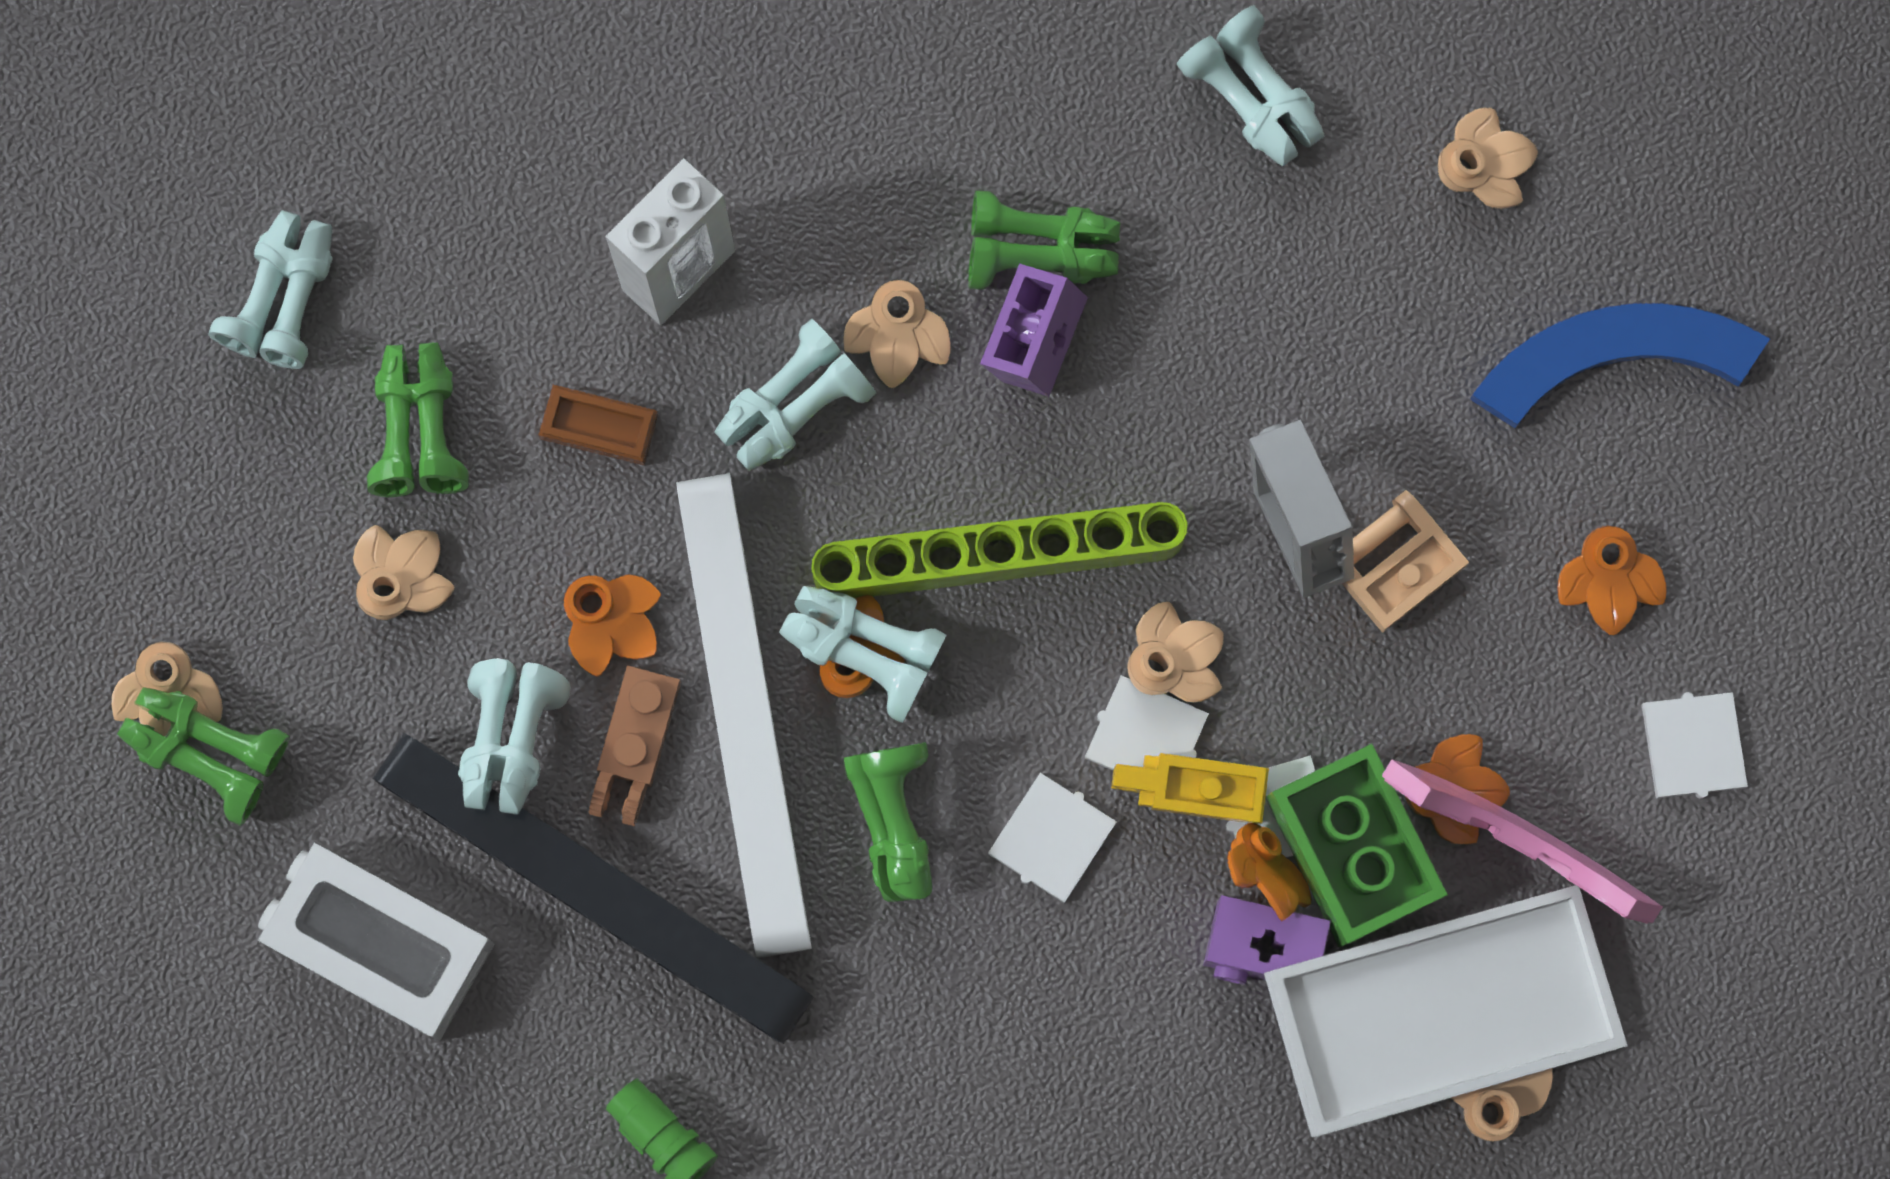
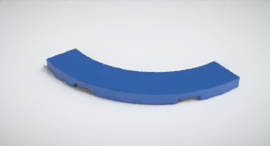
(1612, 337)

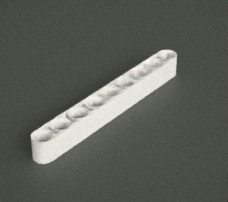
(743, 716)

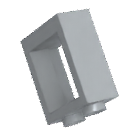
(1302, 508)

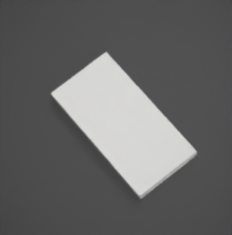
(1444, 1010)

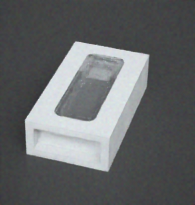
(669, 262)
(374, 940)

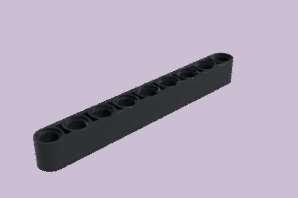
(598, 892)

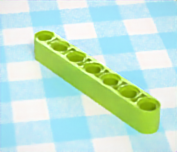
(1020, 534)

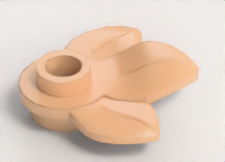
(1493, 156)
(896, 341)
(403, 565)
(1181, 650)
(183, 679)
(1511, 1098)

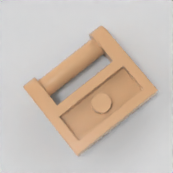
(1409, 572)

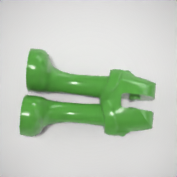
(1077, 226)
(437, 468)
(236, 788)
(897, 851)

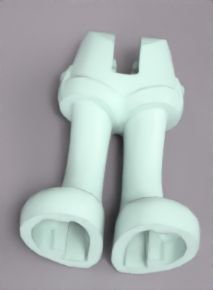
(1262, 131)
(279, 261)
(779, 425)
(824, 635)
(512, 764)

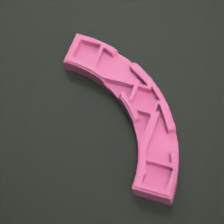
(1468, 808)

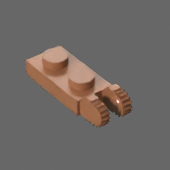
(635, 739)

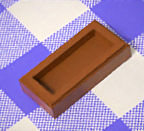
(598, 425)

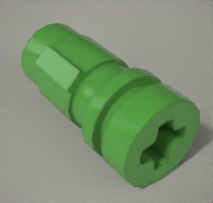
(656, 1131)

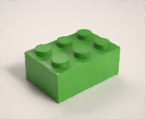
(1355, 845)

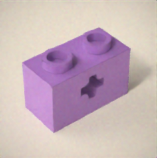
(1034, 330)
(1243, 922)

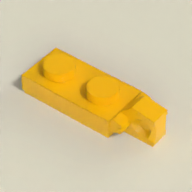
(1196, 787)

